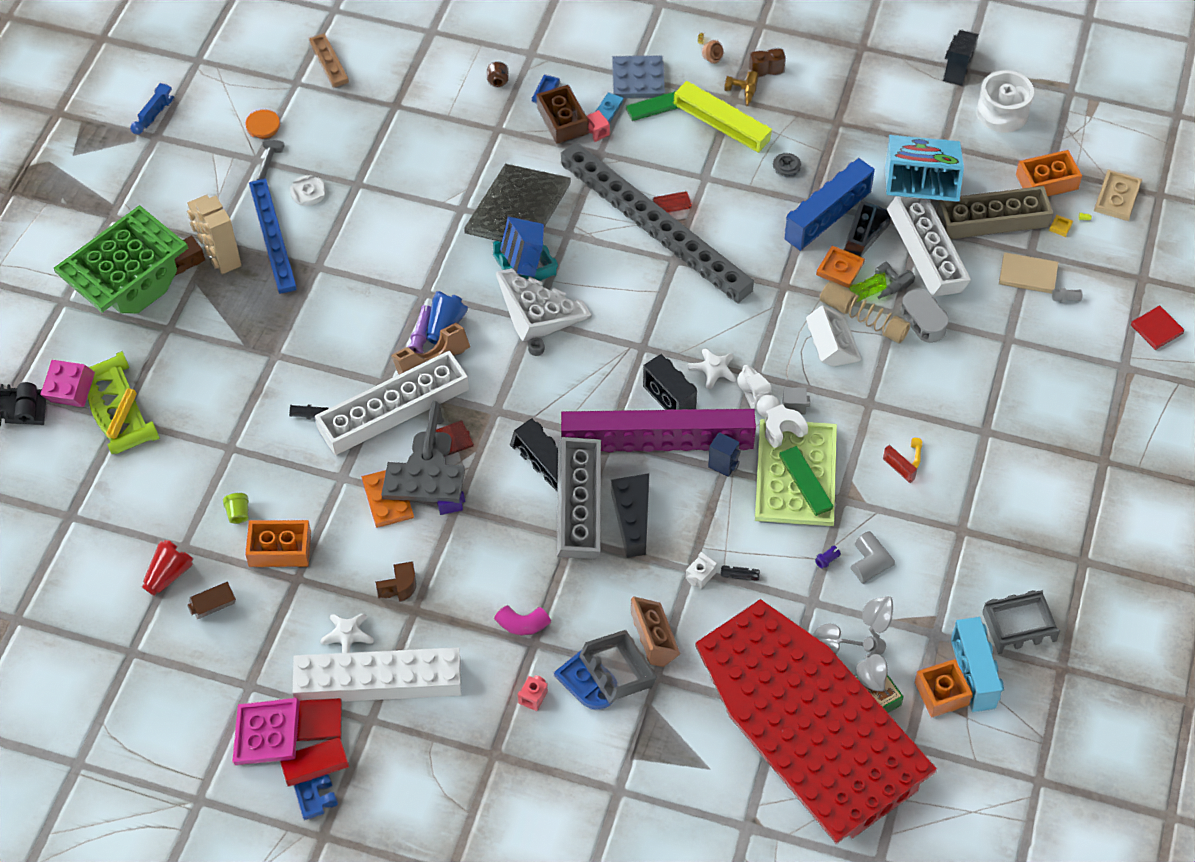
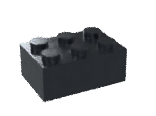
(668, 385)

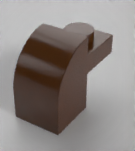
(402, 585)

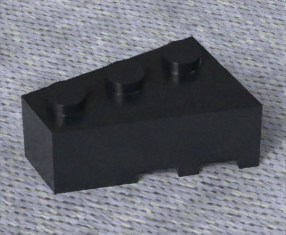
(960, 56)

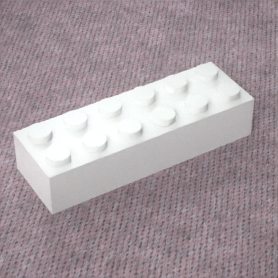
(929, 245)

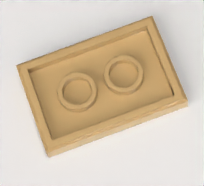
(1117, 195)
(1028, 273)

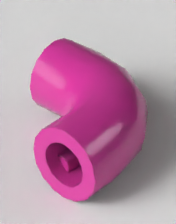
(522, 624)

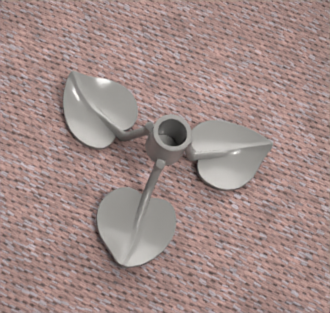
(874, 669)

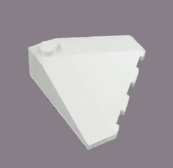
(536, 309)

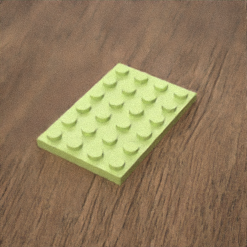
(777, 493)

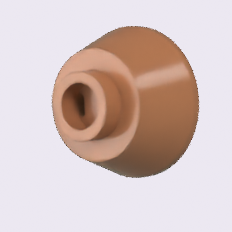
(713, 51)

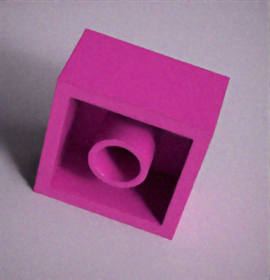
(67, 383)

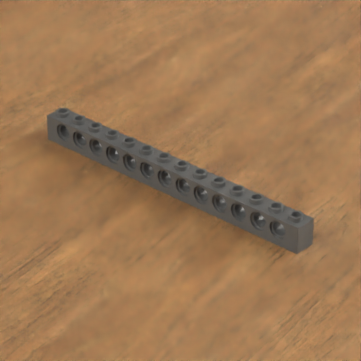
(657, 222)

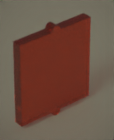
(459, 437)

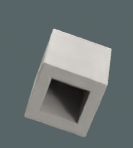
(796, 399)

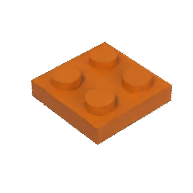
(840, 266)

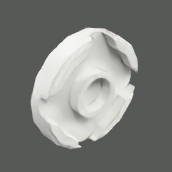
(308, 190)

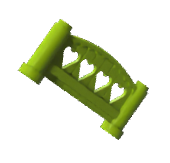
(137, 430)

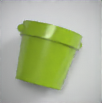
(236, 507)

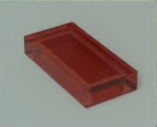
(673, 202)
(899, 463)

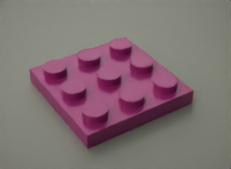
(266, 731)

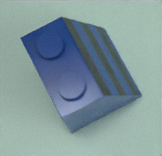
(522, 245)

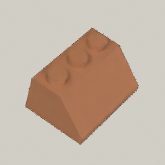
(654, 631)

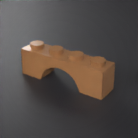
(451, 339)

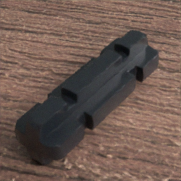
(740, 572)

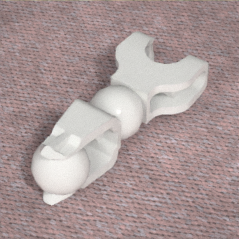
(776, 416)

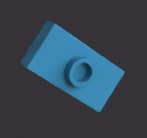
(610, 106)

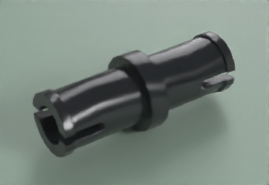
(305, 411)

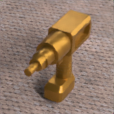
(749, 85)

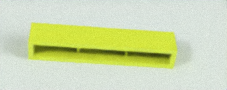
(722, 116)

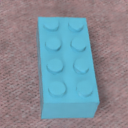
(976, 663)

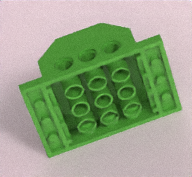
(125, 264)

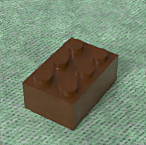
(562, 114)

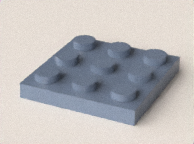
(638, 76)

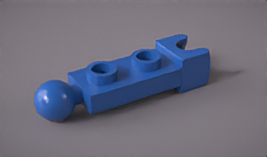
(152, 108)

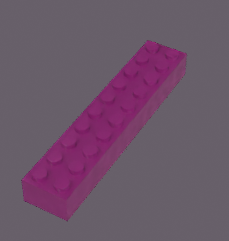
(660, 428)

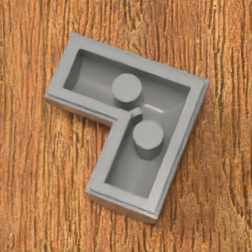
(875, 559)

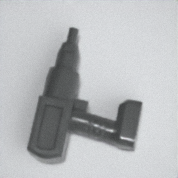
(898, 282)

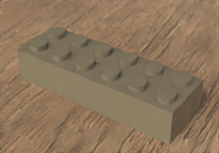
(996, 212)

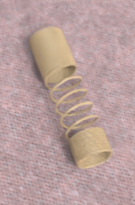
(844, 300)

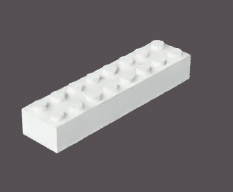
(391, 402)
(378, 675)

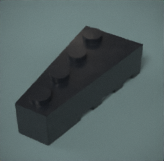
(537, 448)
(631, 507)

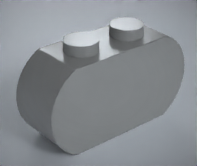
(924, 315)

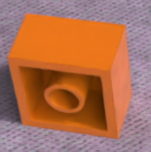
(943, 688)

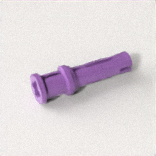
(419, 336)

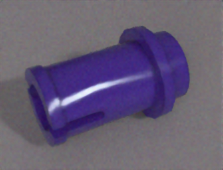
(827, 557)

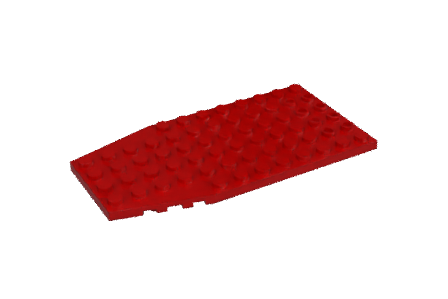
(812, 720)

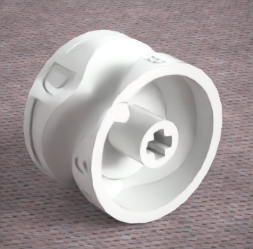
(1005, 101)

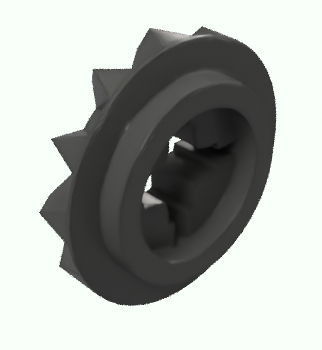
(787, 158)

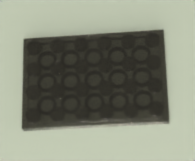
(520, 195)

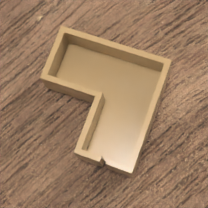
(215, 232)

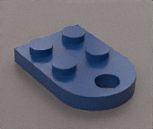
(580, 683)

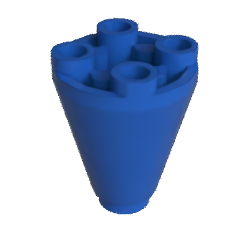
(443, 313)

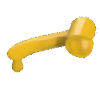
(916, 443)

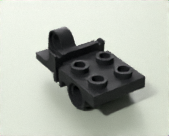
(22, 404)

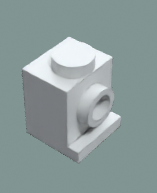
(701, 571)

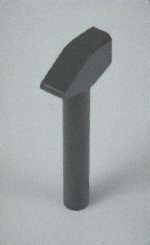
(271, 146)

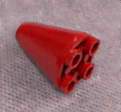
(165, 567)

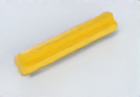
(121, 413)

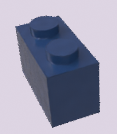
(724, 454)

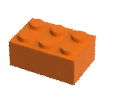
(1053, 171)
(278, 543)

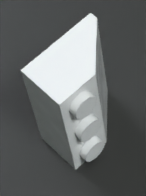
(832, 337)

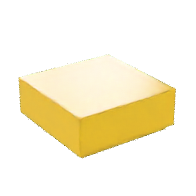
(1061, 225)

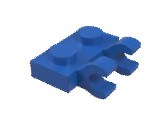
(309, 798)

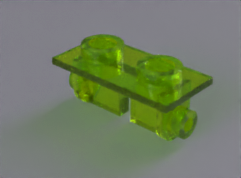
(869, 286)

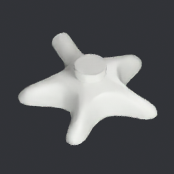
(714, 367)
(347, 632)

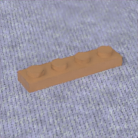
(328, 60)

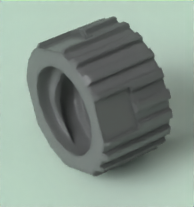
(536, 351)

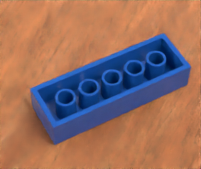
(829, 204)

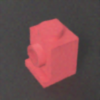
(598, 125)
(533, 698)

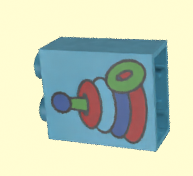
(924, 168)

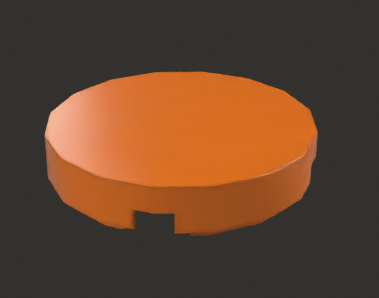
(262, 123)

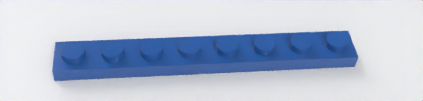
(272, 236)

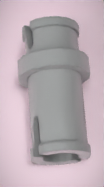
(1066, 295)

